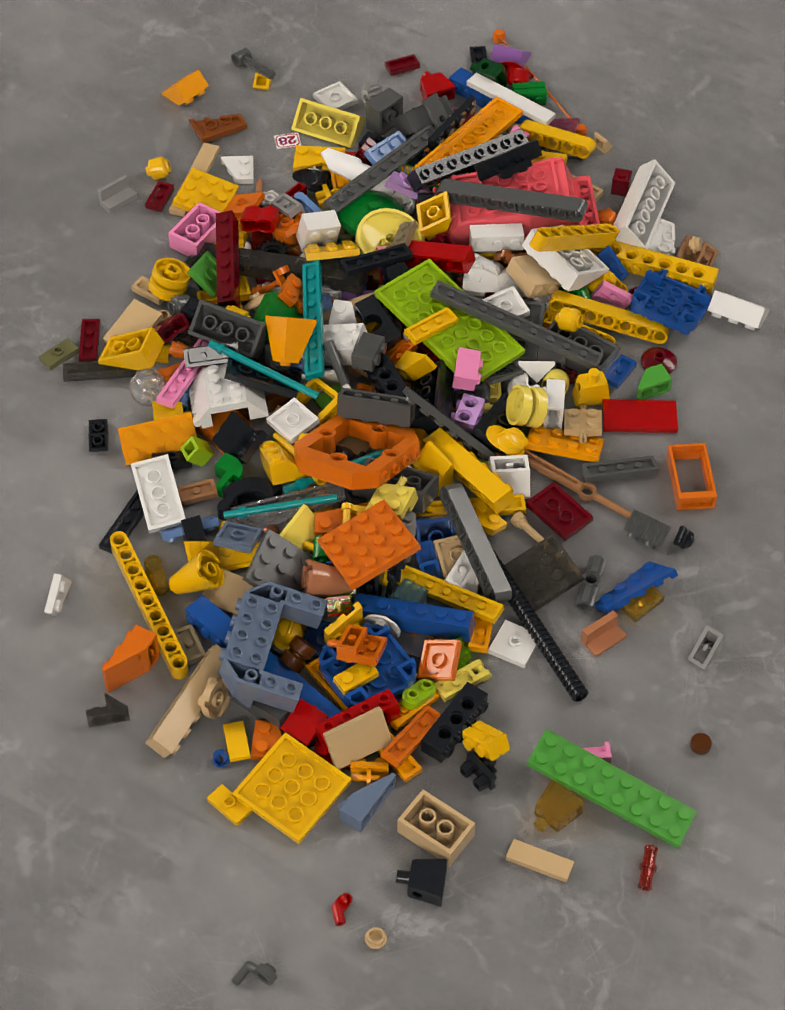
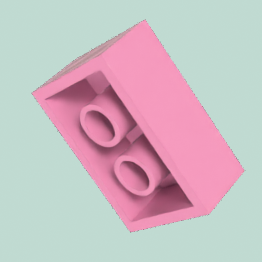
(194, 230)

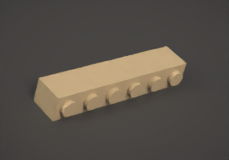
(184, 708)

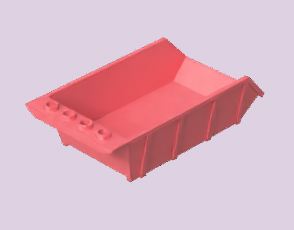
(544, 176)

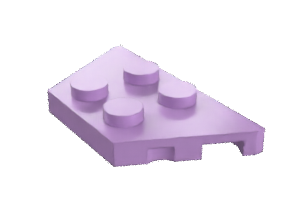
(399, 183)

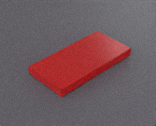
(639, 416)

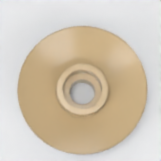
(255, 301)

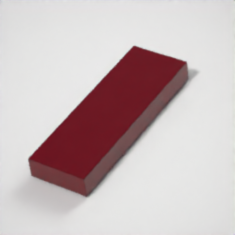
(89, 340)

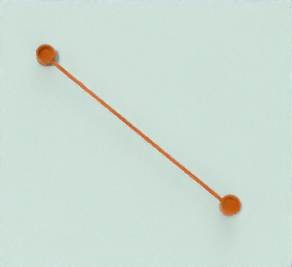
(499, 37)

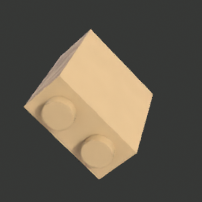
(531, 277)

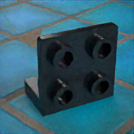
(238, 438)

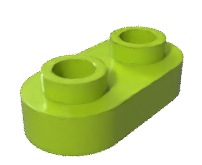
(420, 692)

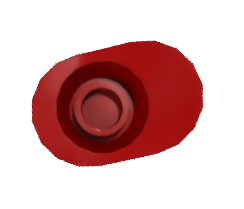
(516, 73)

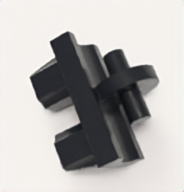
(482, 768)

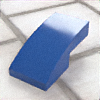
(427, 559)

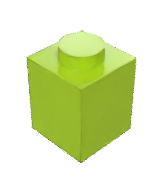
(197, 451)

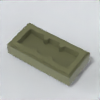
(59, 354)

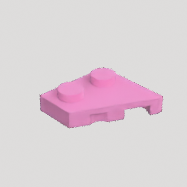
(611, 295)

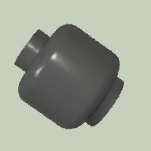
(177, 303)

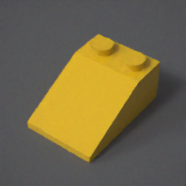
(132, 350)

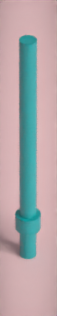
(303, 483)
(243, 512)

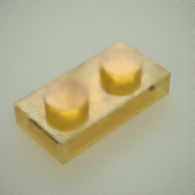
(643, 605)

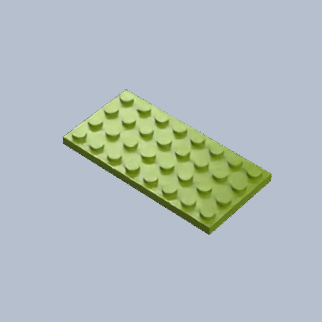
(411, 302)

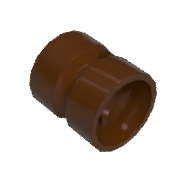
(297, 654)

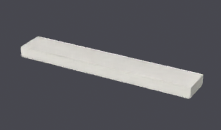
(492, 89)

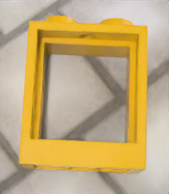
(325, 415)

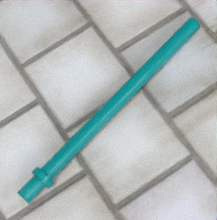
(222, 349)

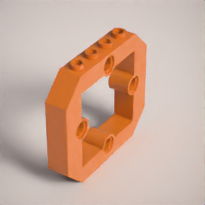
(313, 460)

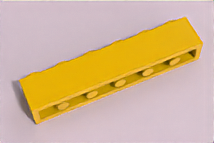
(473, 473)

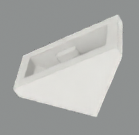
(535, 369)

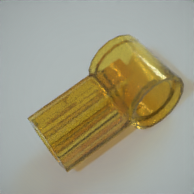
(156, 575)

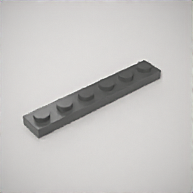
(441, 419)

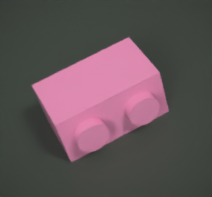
(466, 369)

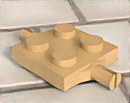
(582, 422)

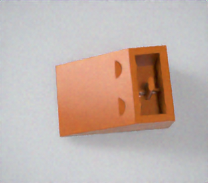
(131, 658)

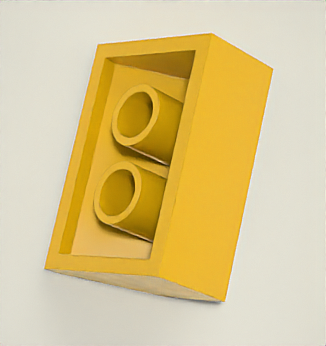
(278, 463)

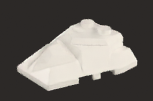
(487, 277)

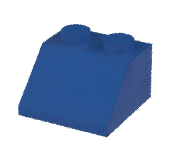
(433, 528)

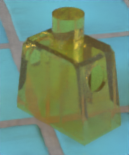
(557, 807)

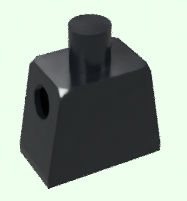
(425, 880)

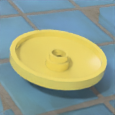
(380, 228)

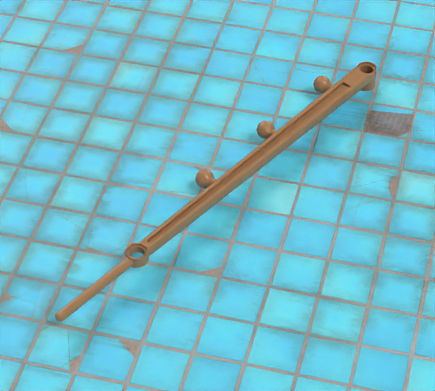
(544, 468)

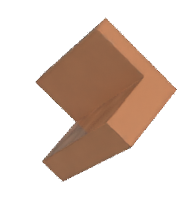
(602, 634)

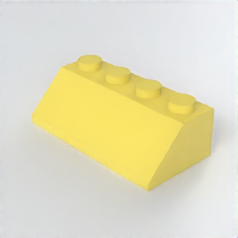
(327, 123)
(300, 528)

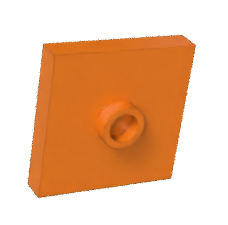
(241, 201)
(439, 660)

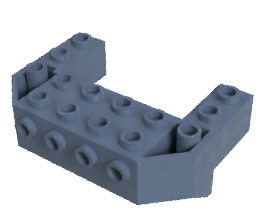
(252, 638)

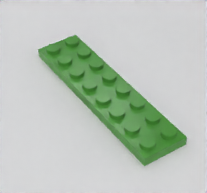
(611, 788)

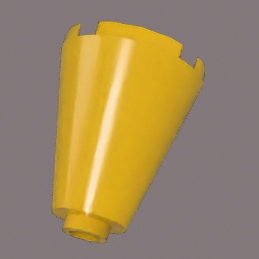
(198, 575)

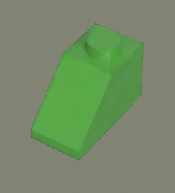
(654, 382)

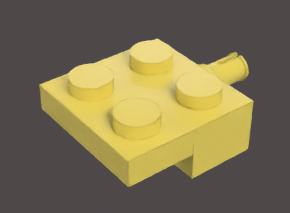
(399, 497)

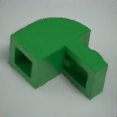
(228, 470)

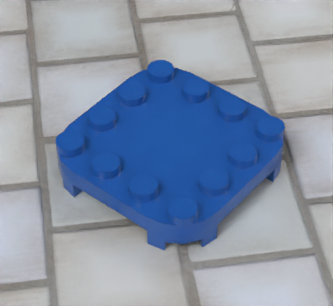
(670, 302)
(395, 669)

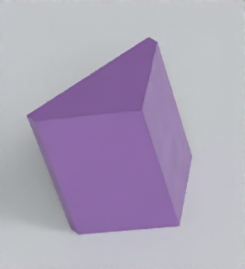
(506, 53)

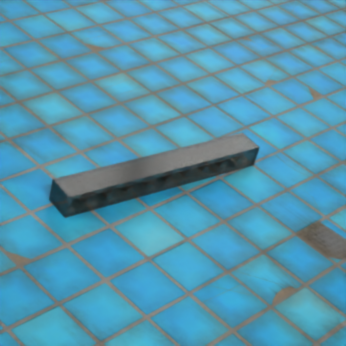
(262, 264)

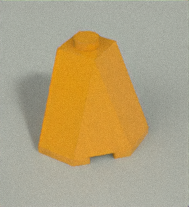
(288, 337)

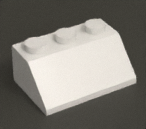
(496, 237)
(737, 310)

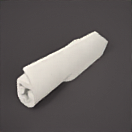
(350, 167)

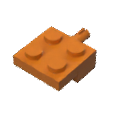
(359, 646)

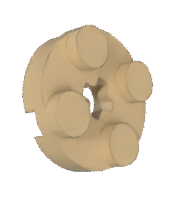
(214, 698)

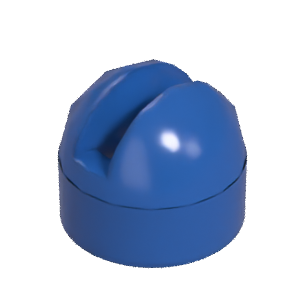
(216, 759)

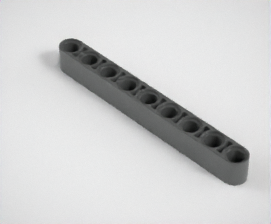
(514, 200)

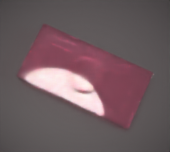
(567, 124)

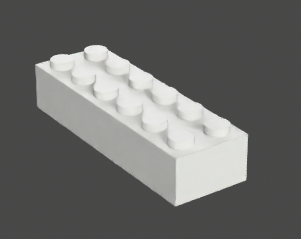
(644, 205)

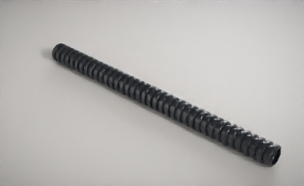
(544, 641)

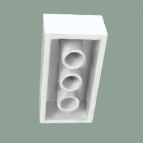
(345, 339)

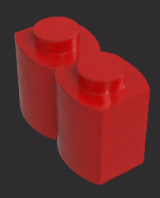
(260, 219)

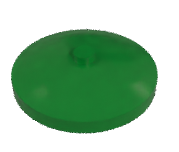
(371, 201)

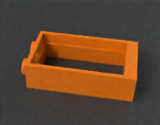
(692, 500)

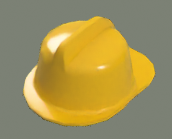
(507, 440)
(286, 632)

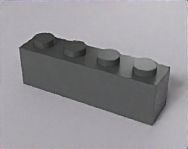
(375, 407)

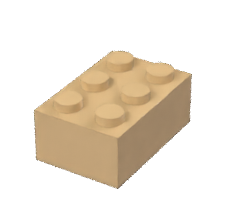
(436, 827)

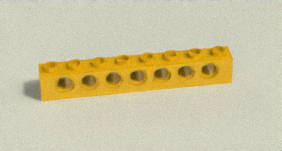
(640, 260)

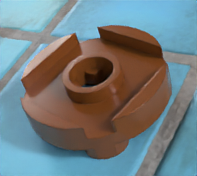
(505, 256)

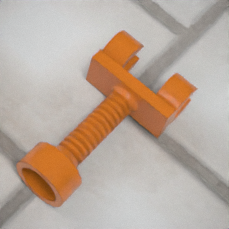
(278, 282)

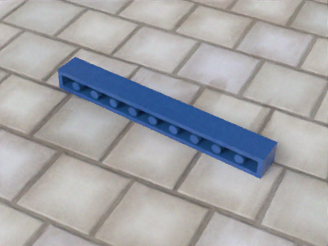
(214, 626)

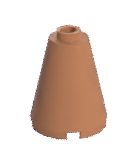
(322, 580)

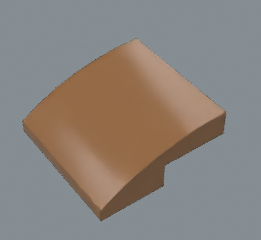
(705, 256)

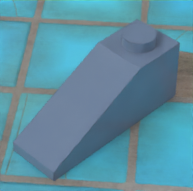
(365, 802)

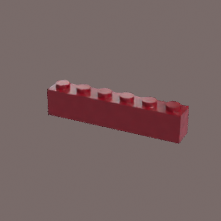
(227, 259)

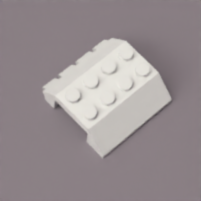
(214, 394)

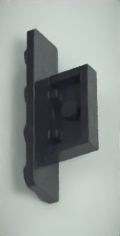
(509, 162)

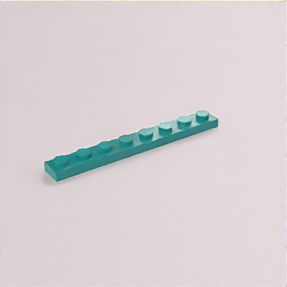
(313, 310)

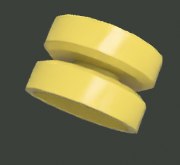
(526, 406)

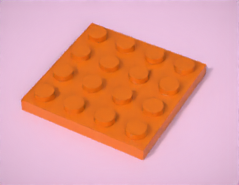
(368, 544)

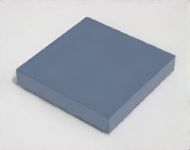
(238, 537)

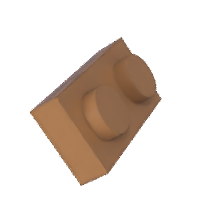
(197, 492)

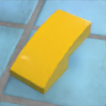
(236, 741)

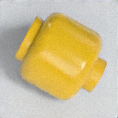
(158, 168)
(569, 319)

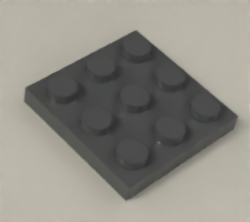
(277, 562)

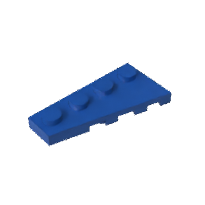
(635, 586)

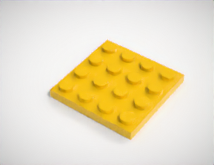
(292, 788)

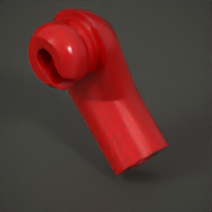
(339, 907)

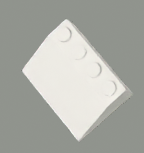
(569, 267)

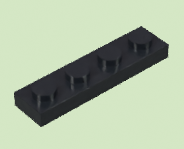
(452, 123)
(376, 259)

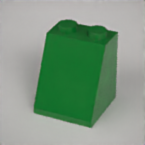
(273, 306)

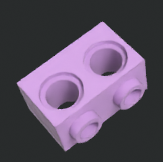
(468, 412)

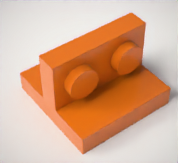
(287, 229)

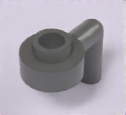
(263, 972)

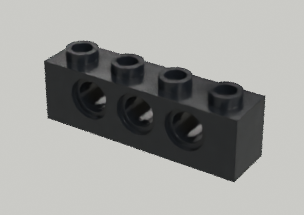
(386, 378)
(468, 697)

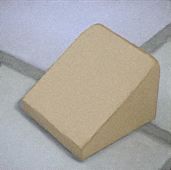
(602, 143)

